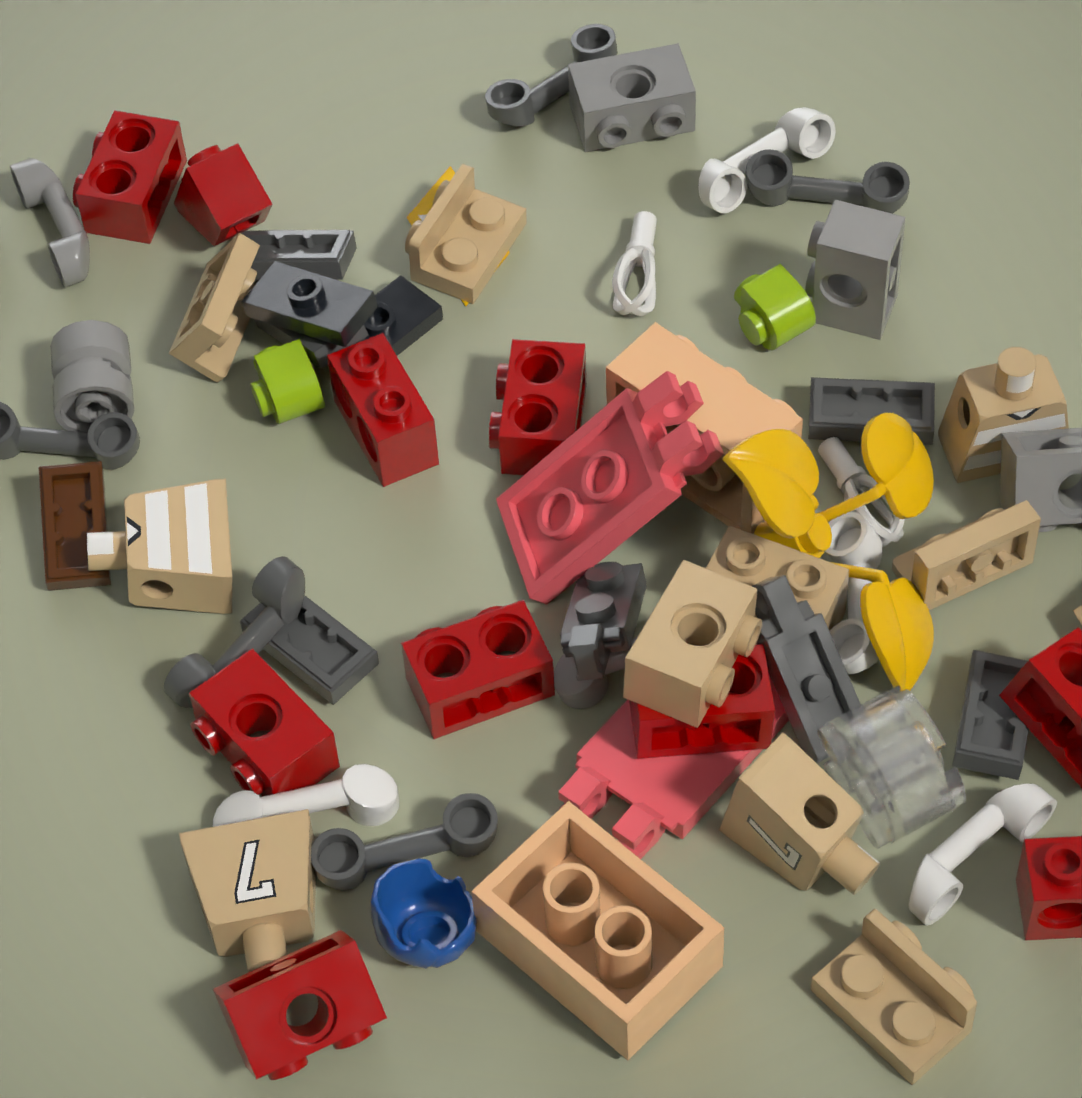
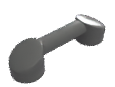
(513, 101)
(773, 183)
(109, 439)
(282, 592)
(343, 859)

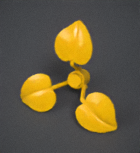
(782, 481)

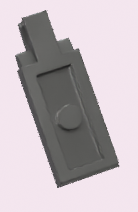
(602, 616)
(802, 663)

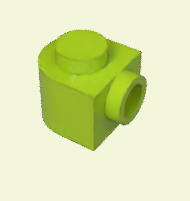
(773, 308)
(286, 383)

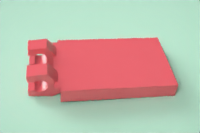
(605, 483)
(661, 790)

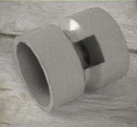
(90, 373)

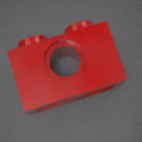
(253, 699)
(259, 1001)

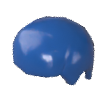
(422, 914)

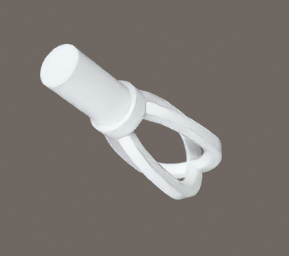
(638, 253)
(854, 479)

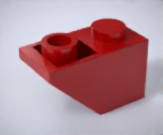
(221, 194)

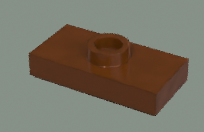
(70, 508)

